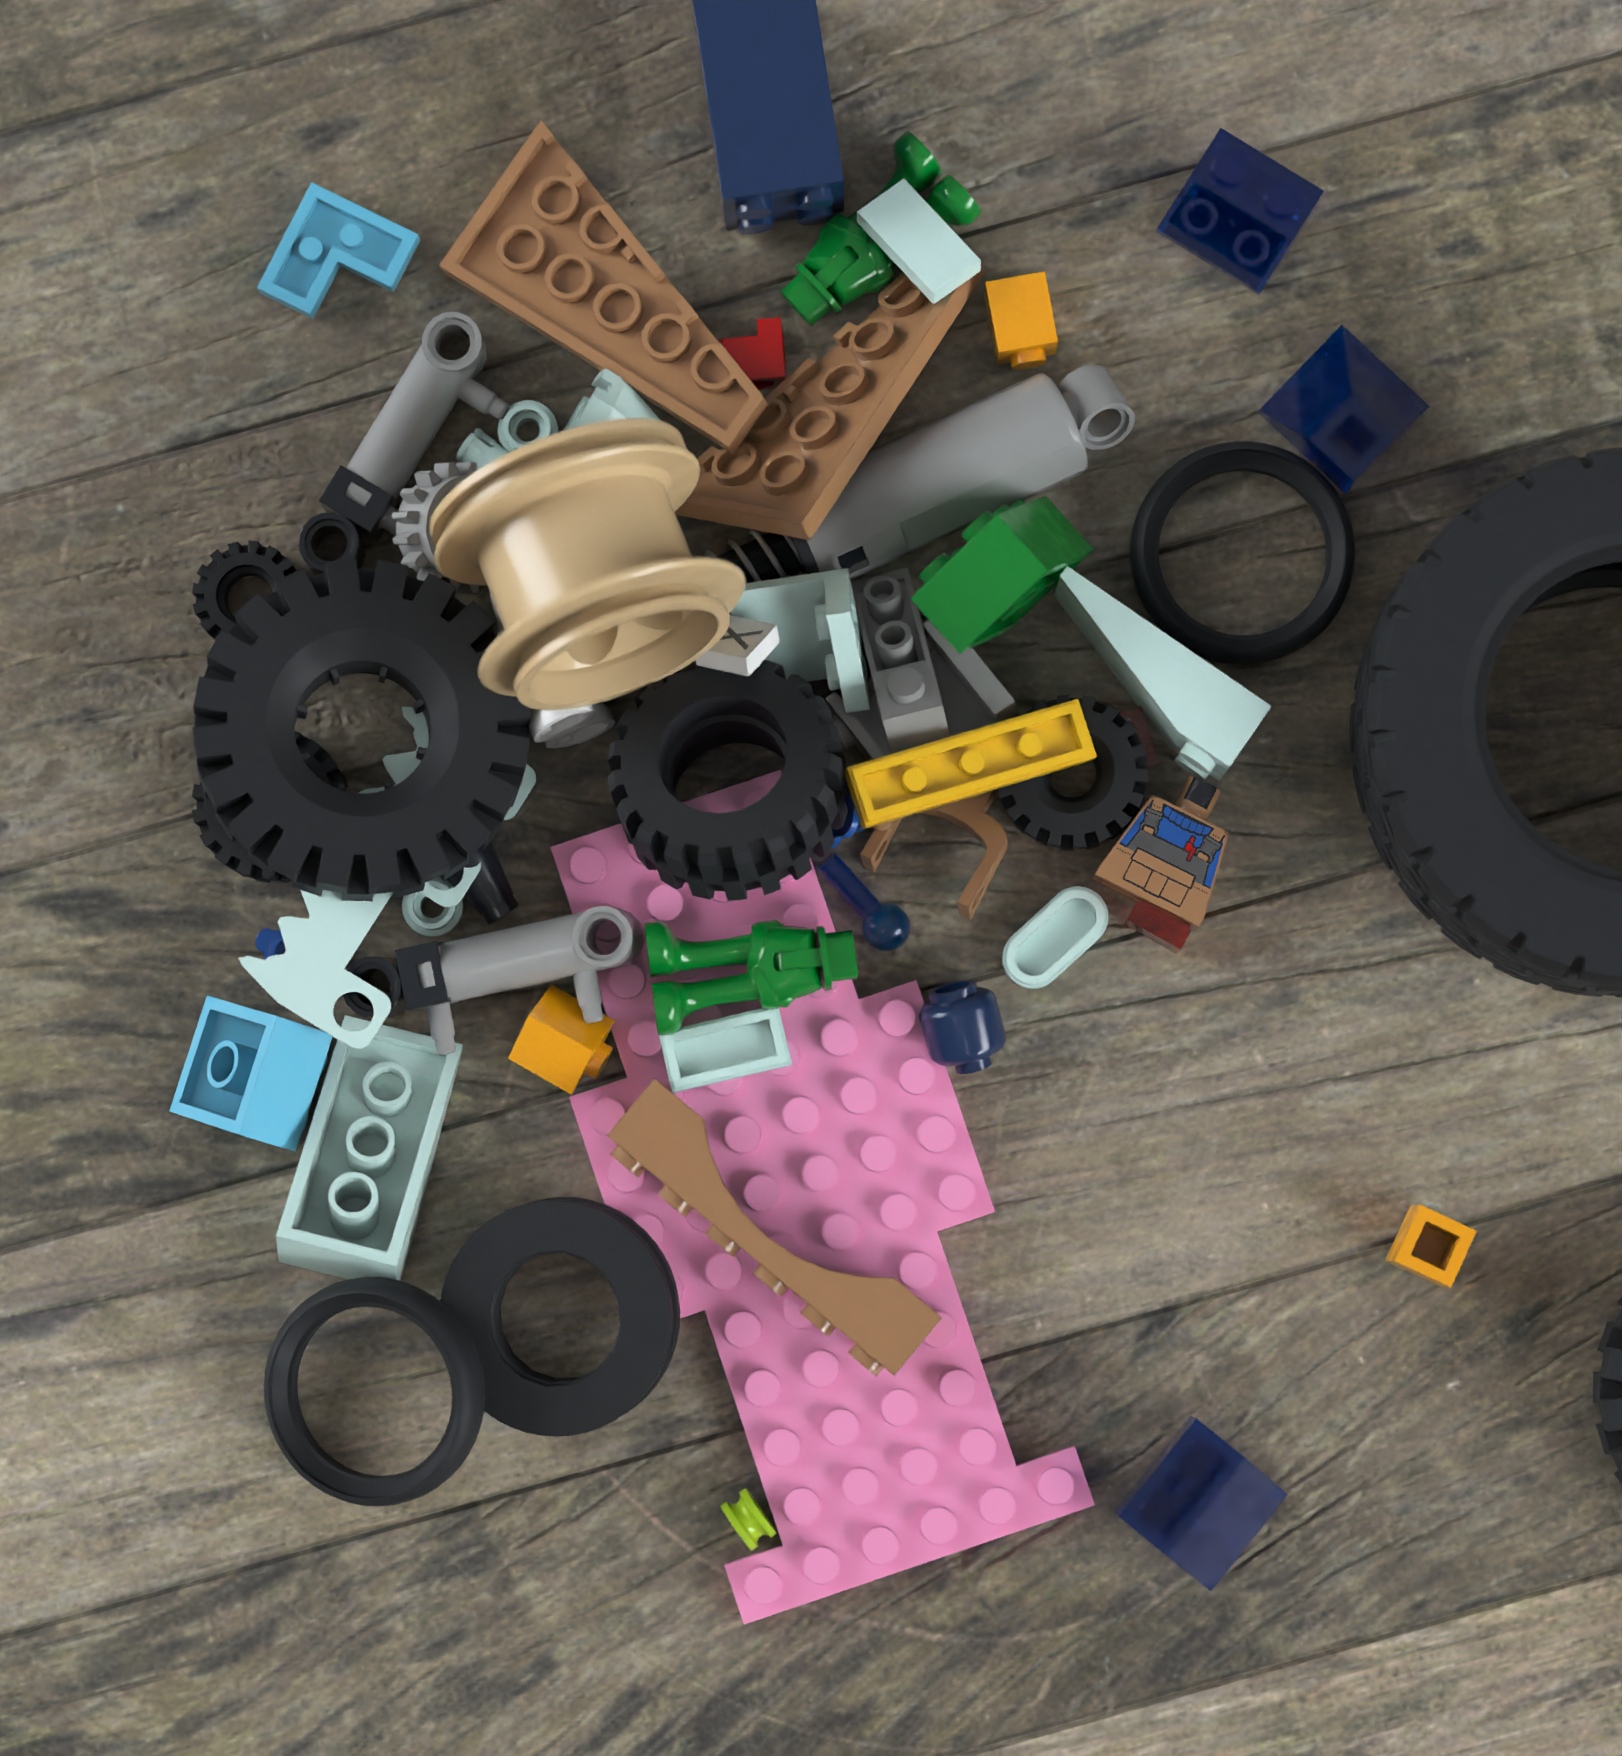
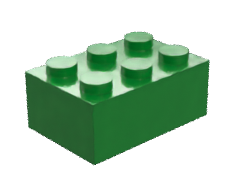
(1000, 572)

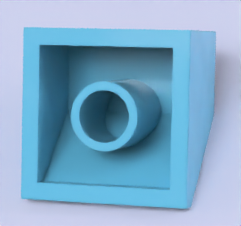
(251, 1073)

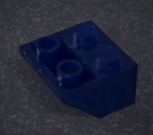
(1240, 211)
(1200, 1503)

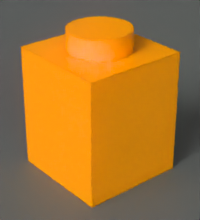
(1021, 320)
(560, 1043)
(1430, 1245)

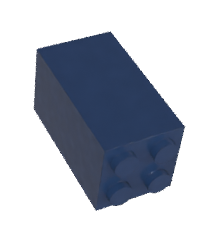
(769, 112)

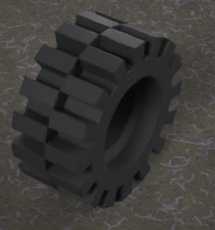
(224, 571)

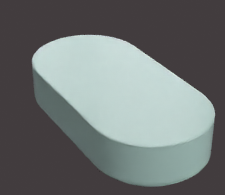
(1055, 937)

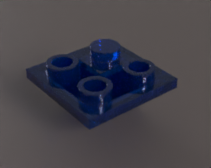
(1343, 409)

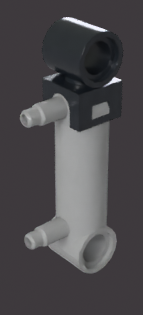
(367, 490)
(499, 961)

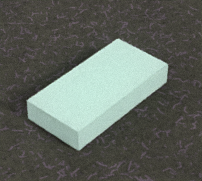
(918, 241)
(725, 1049)

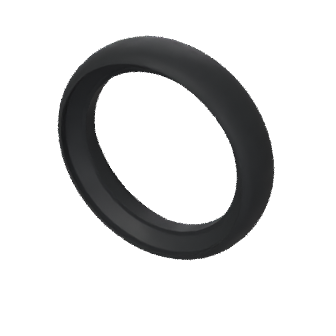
(1253, 458)
(286, 1415)

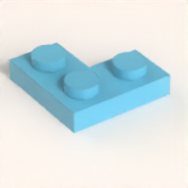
(331, 235)

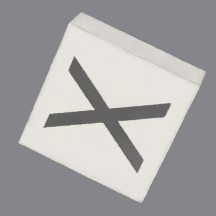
(741, 647)

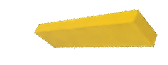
(969, 763)

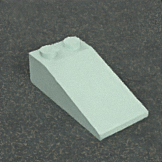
(1181, 694)
(368, 1155)

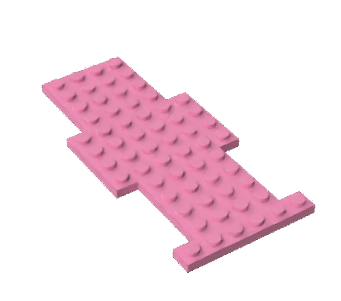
(850, 1169)

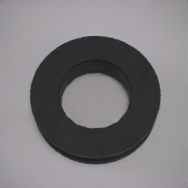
(645, 1302)

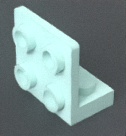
(815, 630)

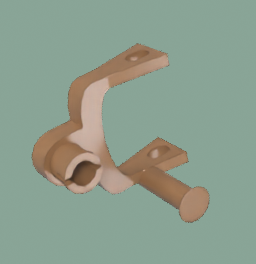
(970, 816)

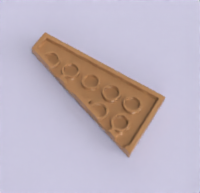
(581, 278)
(825, 418)

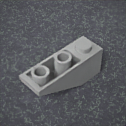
(899, 660)

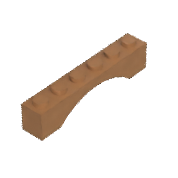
(674, 1146)

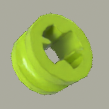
(748, 1519)

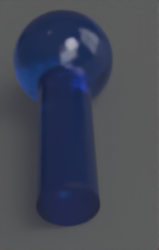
(884, 924)

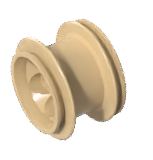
(586, 563)

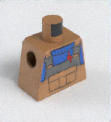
(1169, 854)

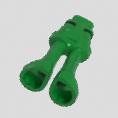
(848, 261)
(778, 959)

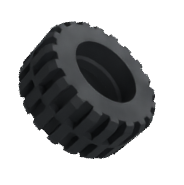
(743, 846)

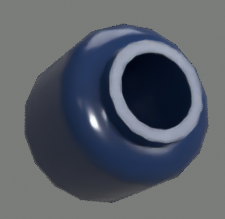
(962, 1026)

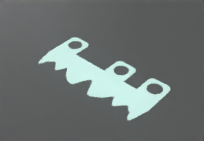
(318, 948)

